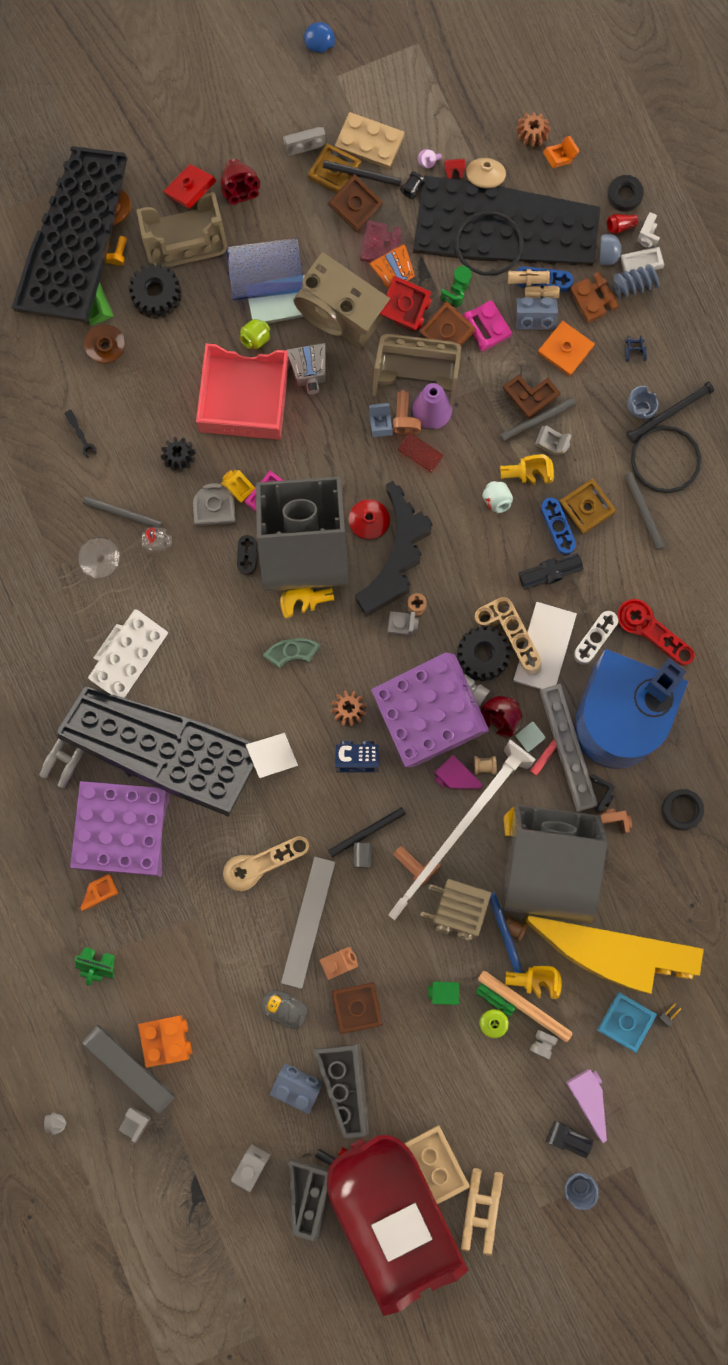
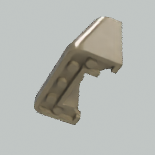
(185, 235)

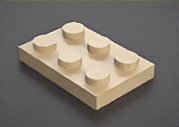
(370, 140)
(438, 1164)

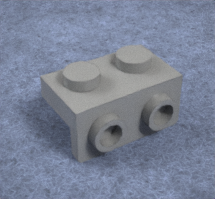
(305, 141)

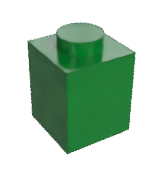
(444, 993)

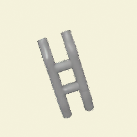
(71, 762)

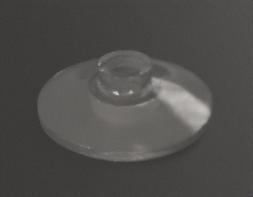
(92, 550)

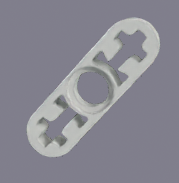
(591, 653)

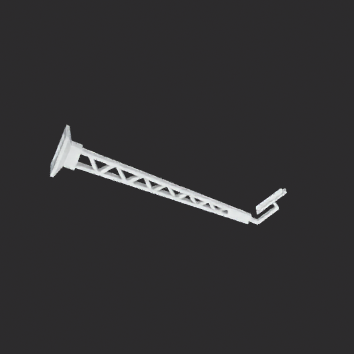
(516, 758)

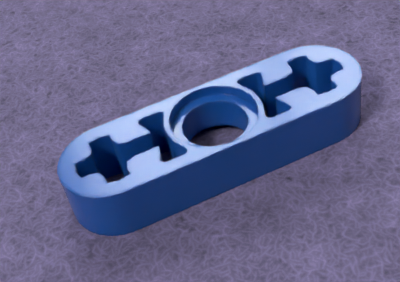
(553, 273)
(561, 518)

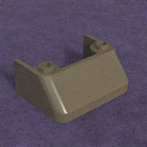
(417, 360)

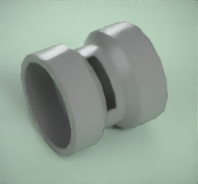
(543, 1044)

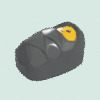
(284, 1008)

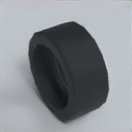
(699, 809)

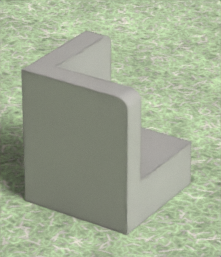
(134, 1123)

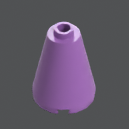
(432, 407)

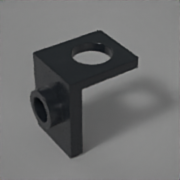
(607, 798)

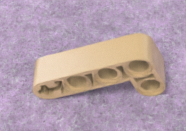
(514, 637)

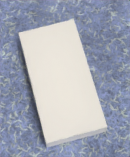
(642, 258)

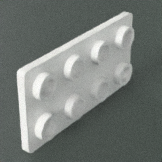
(126, 653)

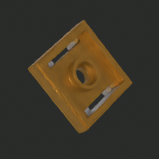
(325, 177)
(587, 495)

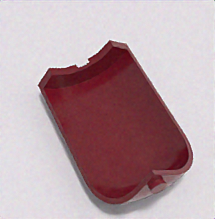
(372, 1184)

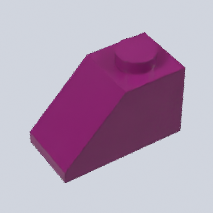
(456, 776)

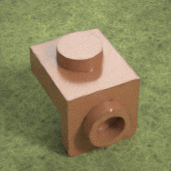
(611, 816)
(339, 963)

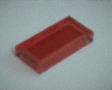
(420, 452)

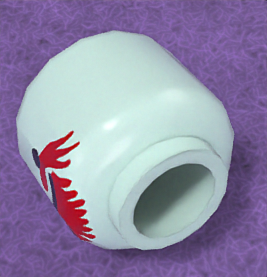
(497, 497)

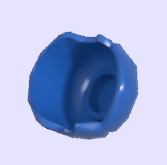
(319, 37)

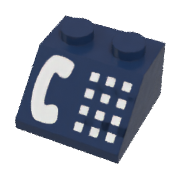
(357, 757)

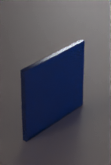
(264, 269)

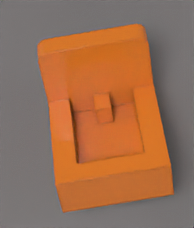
(562, 153)

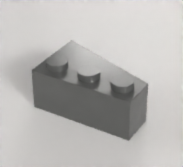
(308, 1198)

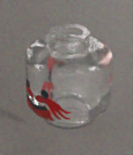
(155, 540)

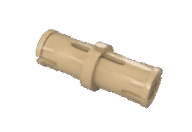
(528, 277)

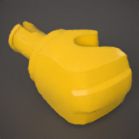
(528, 467)
(304, 595)
(535, 978)

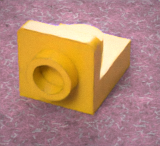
(237, 484)

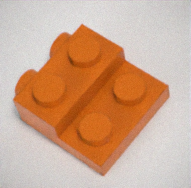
(165, 1041)

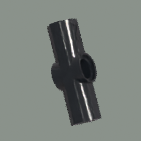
(550, 571)

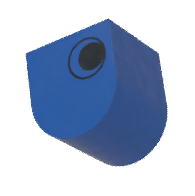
(618, 718)

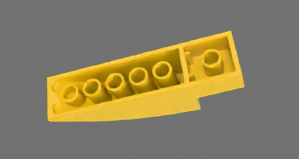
(618, 956)

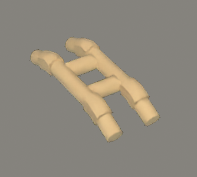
(470, 1220)

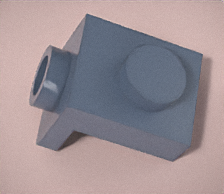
(380, 420)

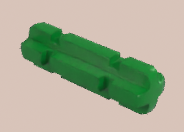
(495, 999)

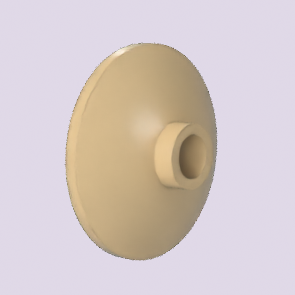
(486, 173)

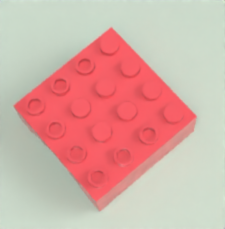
(242, 393)

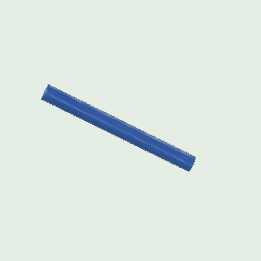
(505, 933)

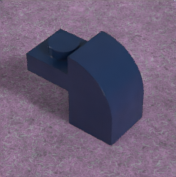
(665, 680)

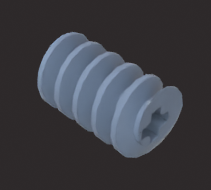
(635, 279)

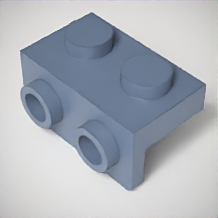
(536, 313)
(296, 1088)

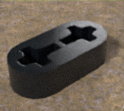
(252, 555)

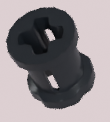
(412, 185)

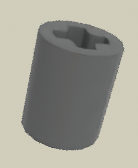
(363, 855)

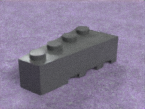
(345, 1084)

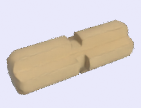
(537, 291)

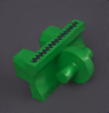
(93, 969)

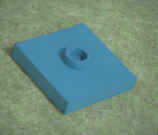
(626, 1022)

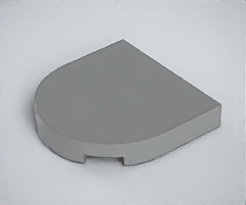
(214, 506)

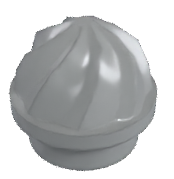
(54, 1123)

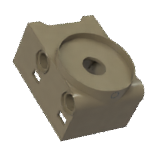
(332, 308)

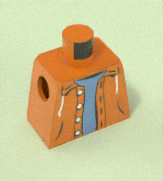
(393, 263)

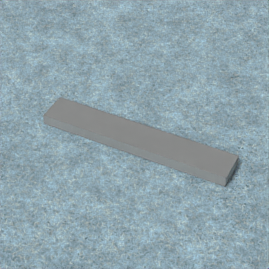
(568, 747)
(308, 922)

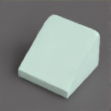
(530, 736)

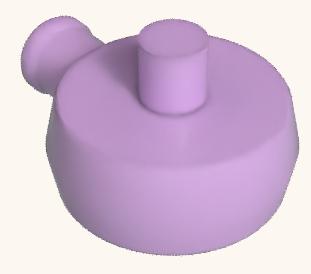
(428, 158)

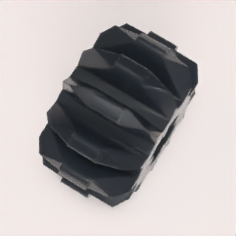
(181, 447)

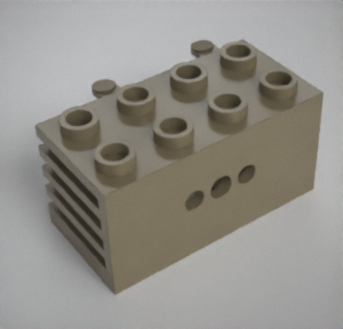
(459, 909)

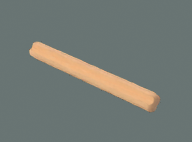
(525, 1006)

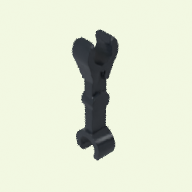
(73, 421)

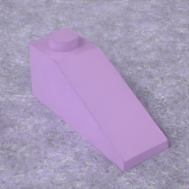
(589, 1096)

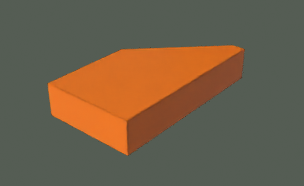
(99, 891)

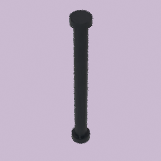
(707, 388)

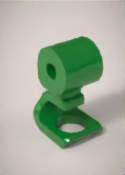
(461, 282)

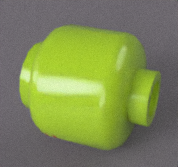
(255, 334)
(486, 1027)

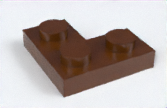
(530, 400)

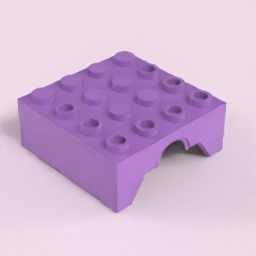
(430, 710)
(119, 829)

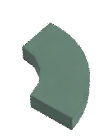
(291, 650)

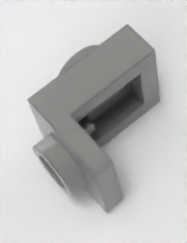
(552, 441)

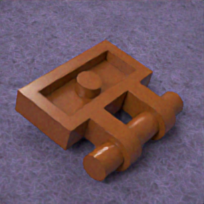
(588, 300)

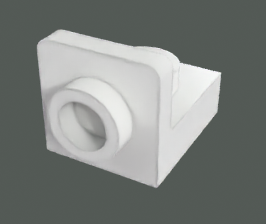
(646, 236)

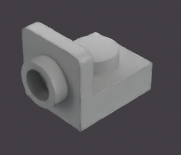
(402, 623)

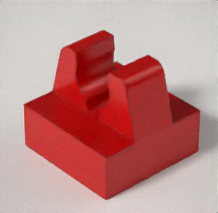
(451, 164)

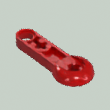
(651, 629)

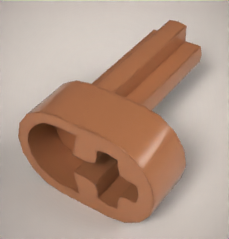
(402, 423)
(413, 865)

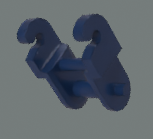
(642, 349)

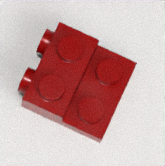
(406, 304)

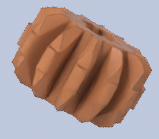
(533, 129)
(353, 703)

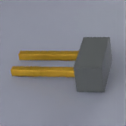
(665, 1019)

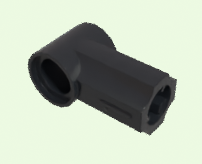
(564, 1137)

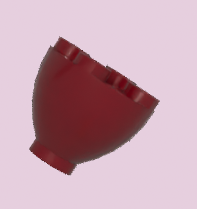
(239, 182)

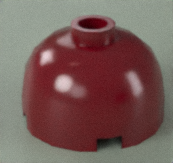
(503, 714)

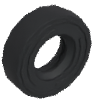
(625, 181)

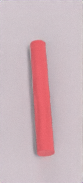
(543, 758)

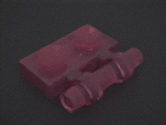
(374, 240)

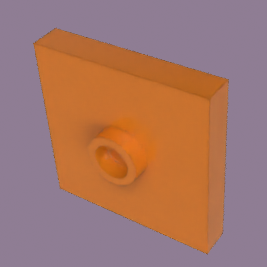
(566, 348)

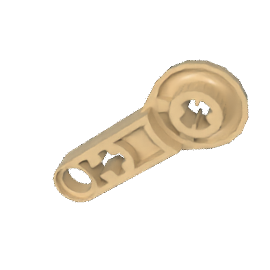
(258, 865)

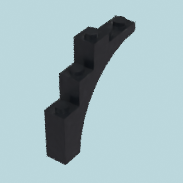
(390, 583)

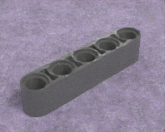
(128, 1069)

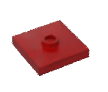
(190, 186)

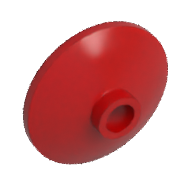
(366, 528)

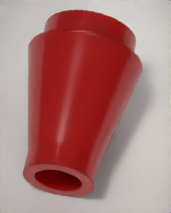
(618, 223)

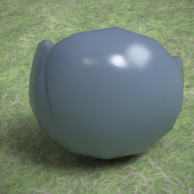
(610, 249)
(642, 403)
(581, 1191)

